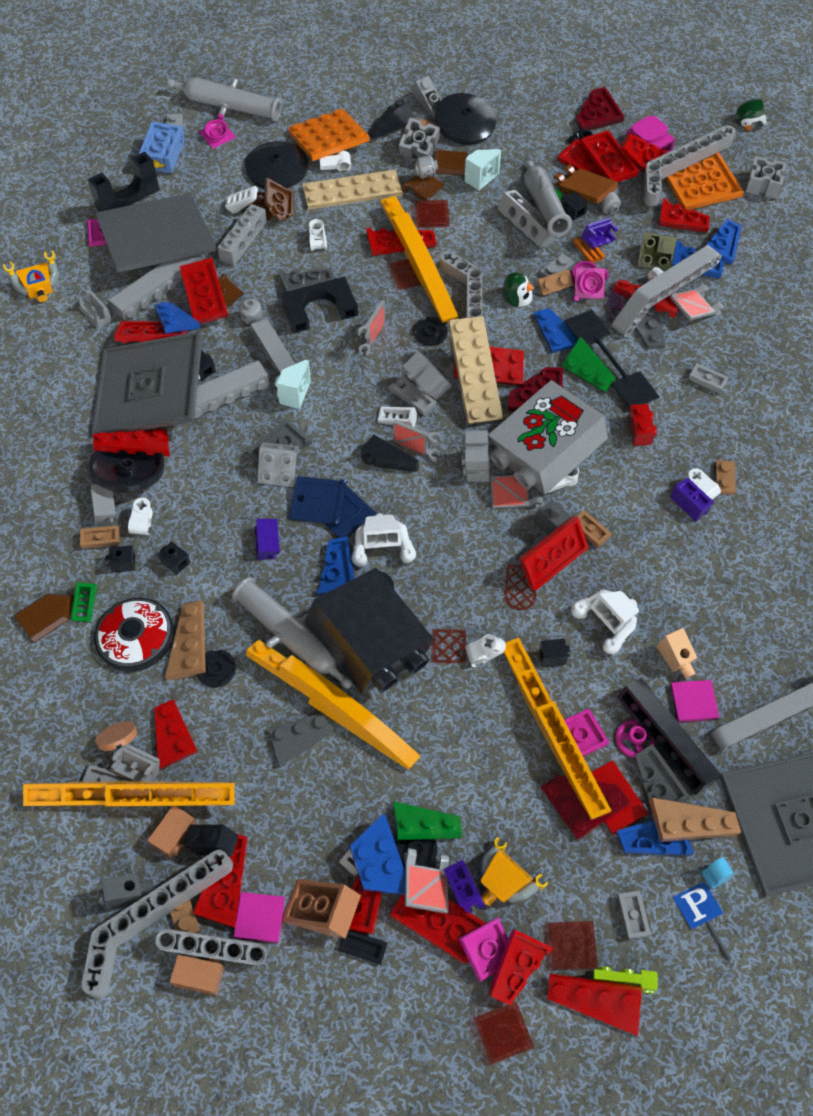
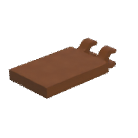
(586, 184)

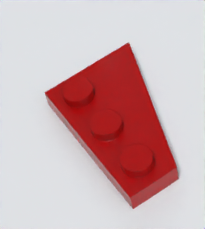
(640, 151)
(172, 735)

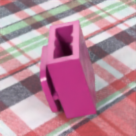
(653, 132)

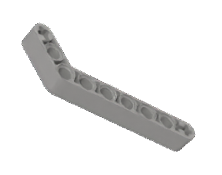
(683, 158)
(468, 275)
(663, 286)
(763, 718)
(154, 912)

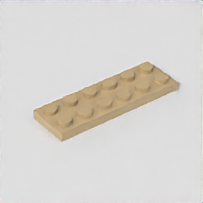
(352, 189)
(475, 370)

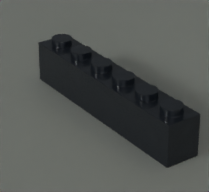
(669, 736)

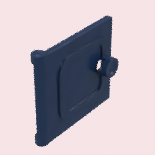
(318, 500)
(352, 515)

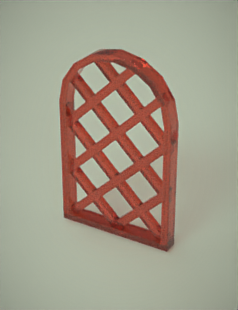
(520, 591)

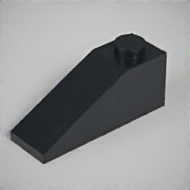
(393, 118)
(385, 455)

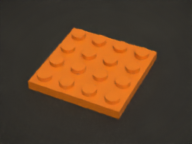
(328, 134)
(704, 183)

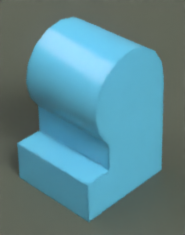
(717, 873)

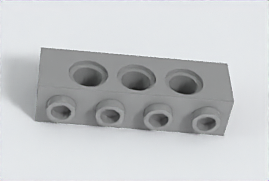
(525, 217)
(242, 234)

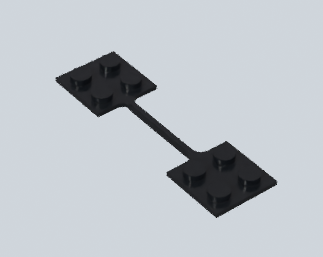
(632, 388)

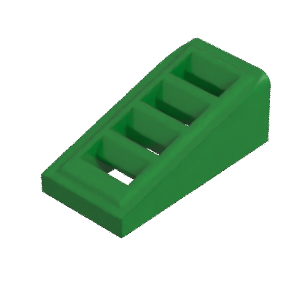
(92, 588)

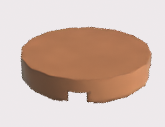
(116, 734)

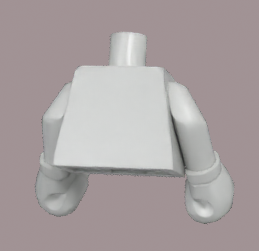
(381, 532)
(615, 611)

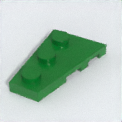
(588, 366)
(423, 823)

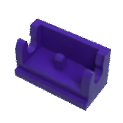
(599, 233)
(691, 499)
(266, 539)
(463, 886)

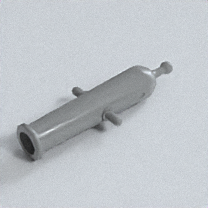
(228, 97)
(546, 199)
(287, 629)

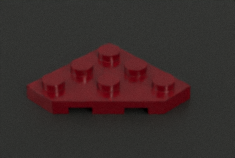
(599, 111)
(533, 385)
(572, 811)

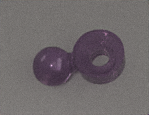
(615, 303)

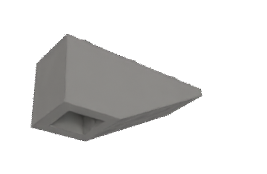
(426, 95)

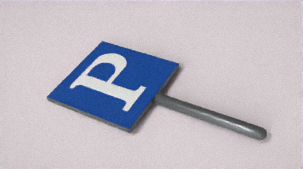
(700, 907)

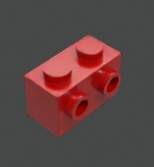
(641, 424)

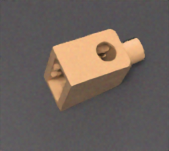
(678, 652)

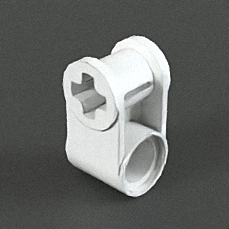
(317, 235)
(708, 486)
(140, 517)
(484, 649)

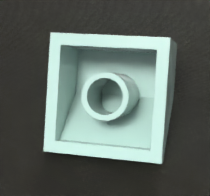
(482, 167)
(293, 384)

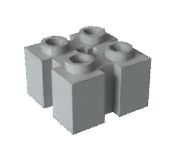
(419, 139)
(766, 177)
(426, 376)
(476, 456)

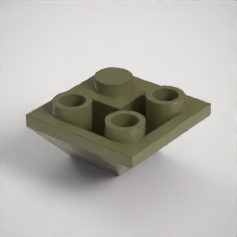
(656, 251)

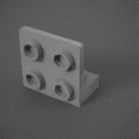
(277, 464)

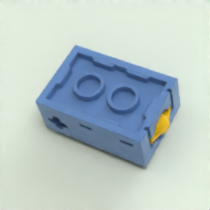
(163, 145)

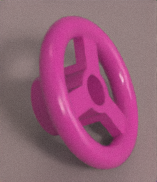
(637, 730)

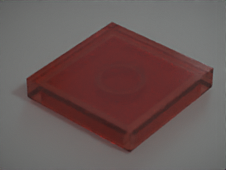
(432, 213)
(404, 274)
(573, 945)
(503, 1033)

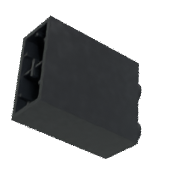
(370, 632)

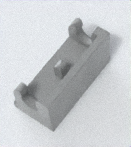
(94, 310)
(102, 505)
(135, 764)

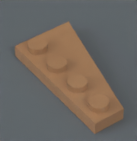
(189, 643)
(687, 821)

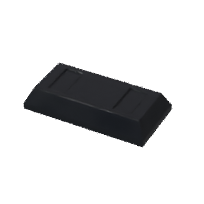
(363, 947)

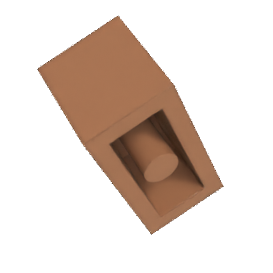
(171, 832)
(197, 974)

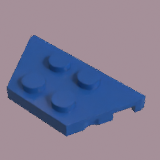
(379, 859)

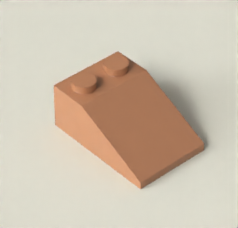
(322, 907)

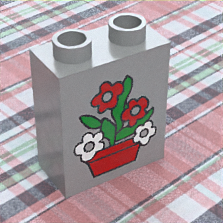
(547, 437)

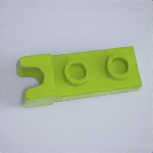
(646, 979)

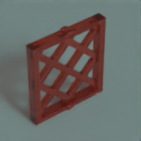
(449, 633)

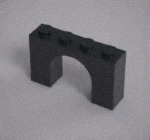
(142, 185)
(333, 290)

